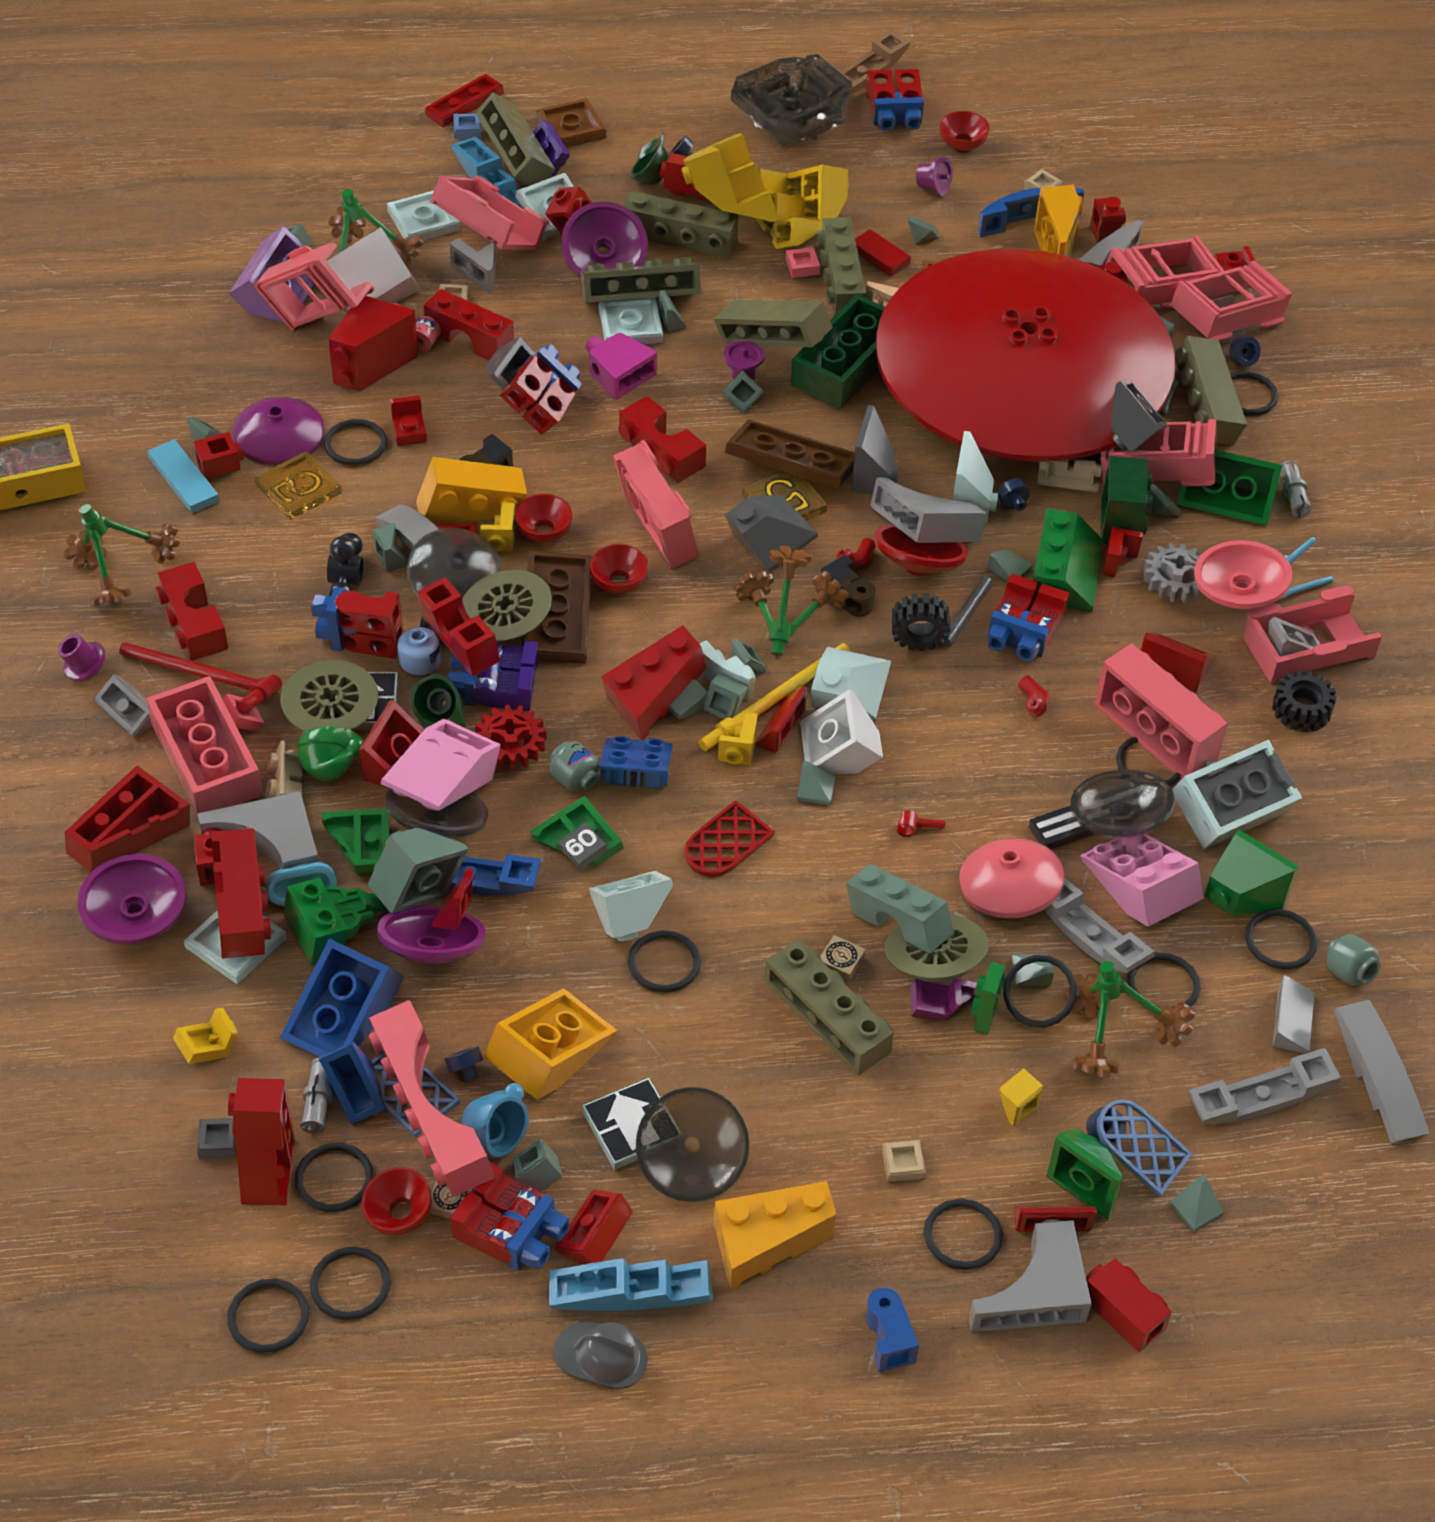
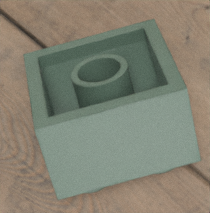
(415, 869)

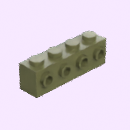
(515, 141)
(682, 219)
(841, 262)
(640, 281)
(774, 322)
(1210, 387)
(829, 1006)

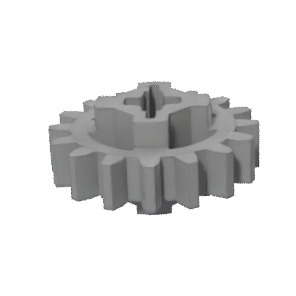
(1172, 572)

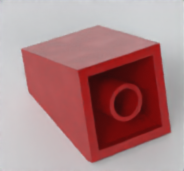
(372, 343)

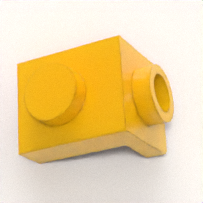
(207, 1040)

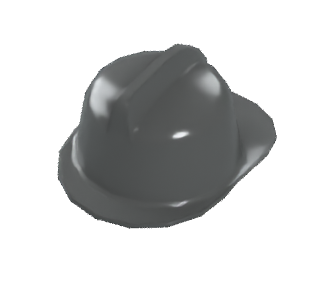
(601, 1354)

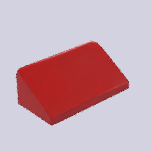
(783, 721)
(455, 903)
(1028, 1216)
(595, 1227)

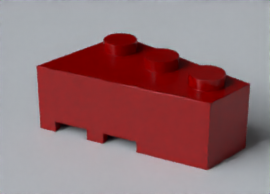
(653, 679)
(126, 820)
(238, 894)
(262, 1139)

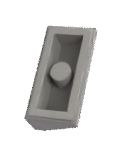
(125, 705)
(1293, 1016)

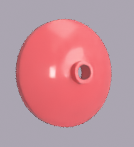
(1243, 574)
(1011, 878)

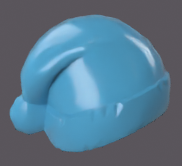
(498, 1120)

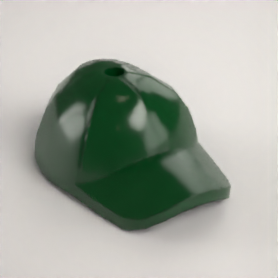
(649, 162)
(428, 697)

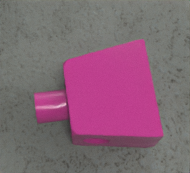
(620, 363)

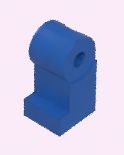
(893, 1328)

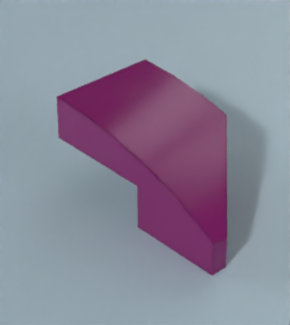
(938, 1000)

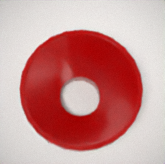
(964, 126)
(543, 510)
(619, 560)
(388, 1190)

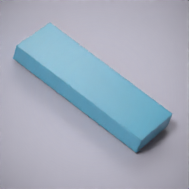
(183, 476)

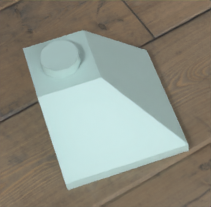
(973, 477)
(847, 670)
(630, 903)

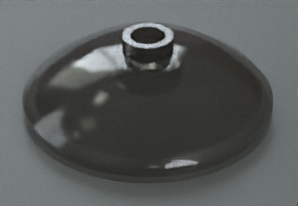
(435, 554)
(1122, 803)
(454, 821)
(721, 1141)

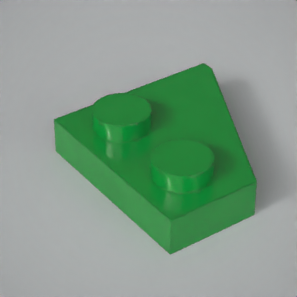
(568, 820)
(359, 835)
(987, 997)

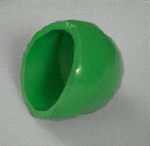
(328, 751)

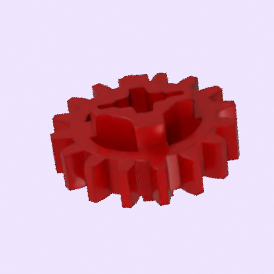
(518, 734)

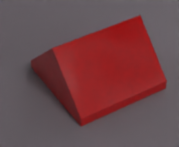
(1184, 662)
(387, 742)

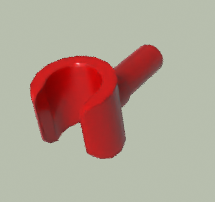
(909, 821)

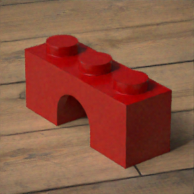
(485, 328)
(676, 454)
(197, 629)
(465, 637)

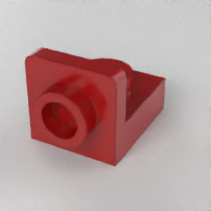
(408, 420)
(1121, 544)

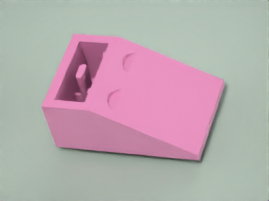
(443, 765)
(1145, 877)

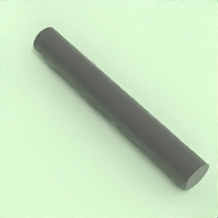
(968, 609)

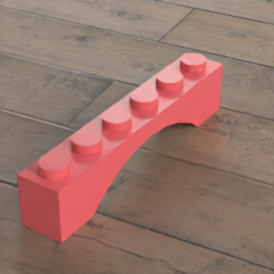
(455, 1147)

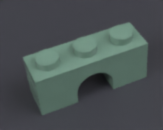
(921, 915)

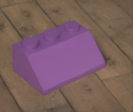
(271, 252)

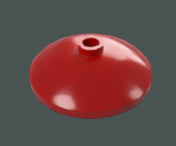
(919, 557)

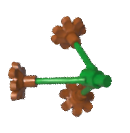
(352, 217)
(89, 550)
(757, 587)
(1096, 992)

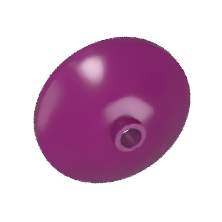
(603, 226)
(278, 430)
(129, 886)
(413, 937)

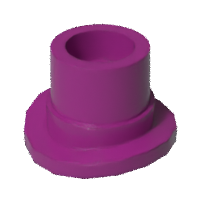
(935, 175)
(743, 357)
(81, 658)

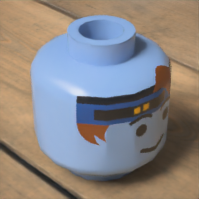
(419, 651)

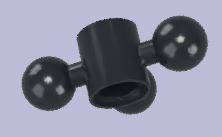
(344, 564)

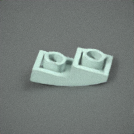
(732, 668)

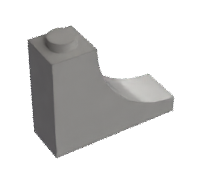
(928, 517)
(278, 824)
(1048, 1291)

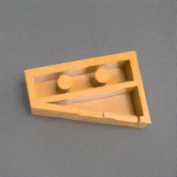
(468, 491)
(770, 1227)

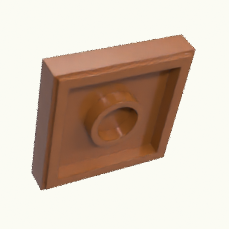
(573, 122)

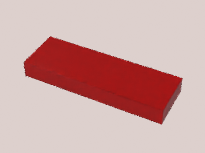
(463, 100)

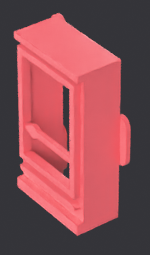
(489, 213)
(313, 263)
(1160, 290)
(1195, 301)
(1191, 466)
(655, 504)
(1332, 613)

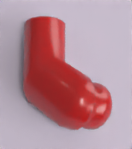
(862, 556)
(1038, 696)

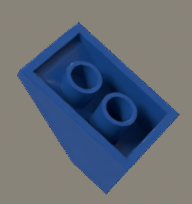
(340, 1000)

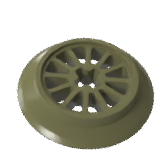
(520, 591)
(353, 695)
(948, 961)

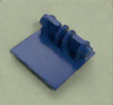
(640, 756)

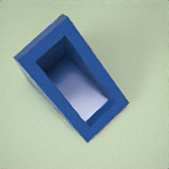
(354, 1082)

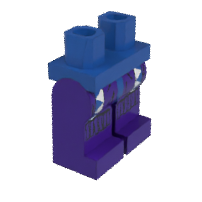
(502, 683)

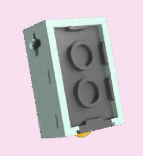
(1236, 794)

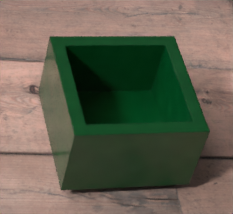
(1125, 496)

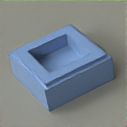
(466, 126)

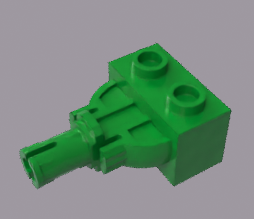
(327, 913)

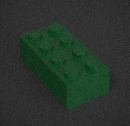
(845, 356)

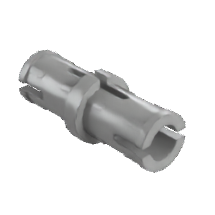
(1295, 489)
(317, 1098)

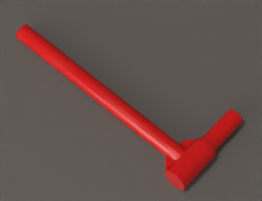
(259, 689)

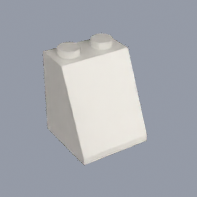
(378, 263)

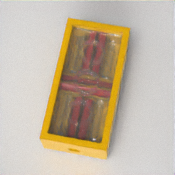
(39, 467)

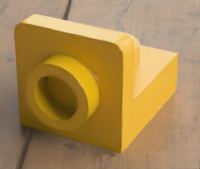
(502, 533)
(741, 746)

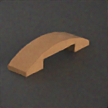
(884, 54)

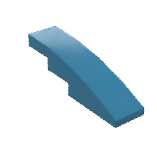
(483, 162)
(621, 1286)

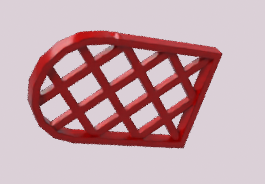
(768, 833)

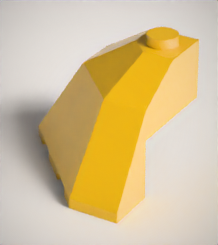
(730, 179)
(803, 201)

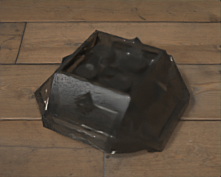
(793, 98)

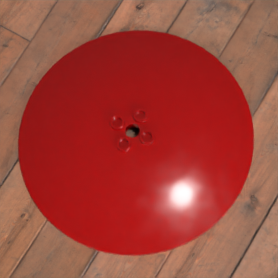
(963, 359)

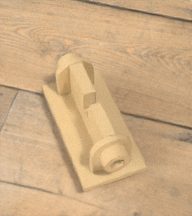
(1081, 476)
(283, 768)

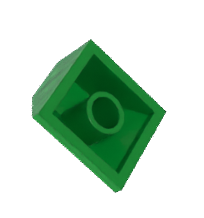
(1250, 877)
(1085, 1170)

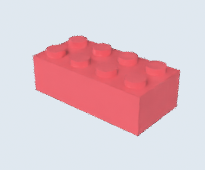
(1159, 711)
(204, 746)

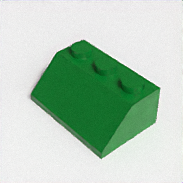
(1241, 488)
(1069, 558)

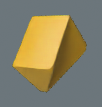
(1020, 1096)

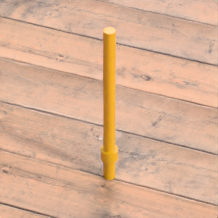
(727, 726)

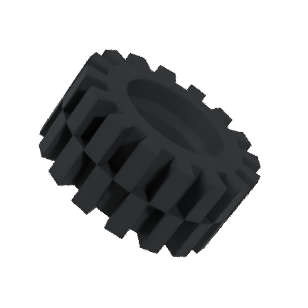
(920, 609)
(1300, 714)

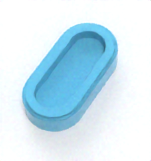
(279, 880)

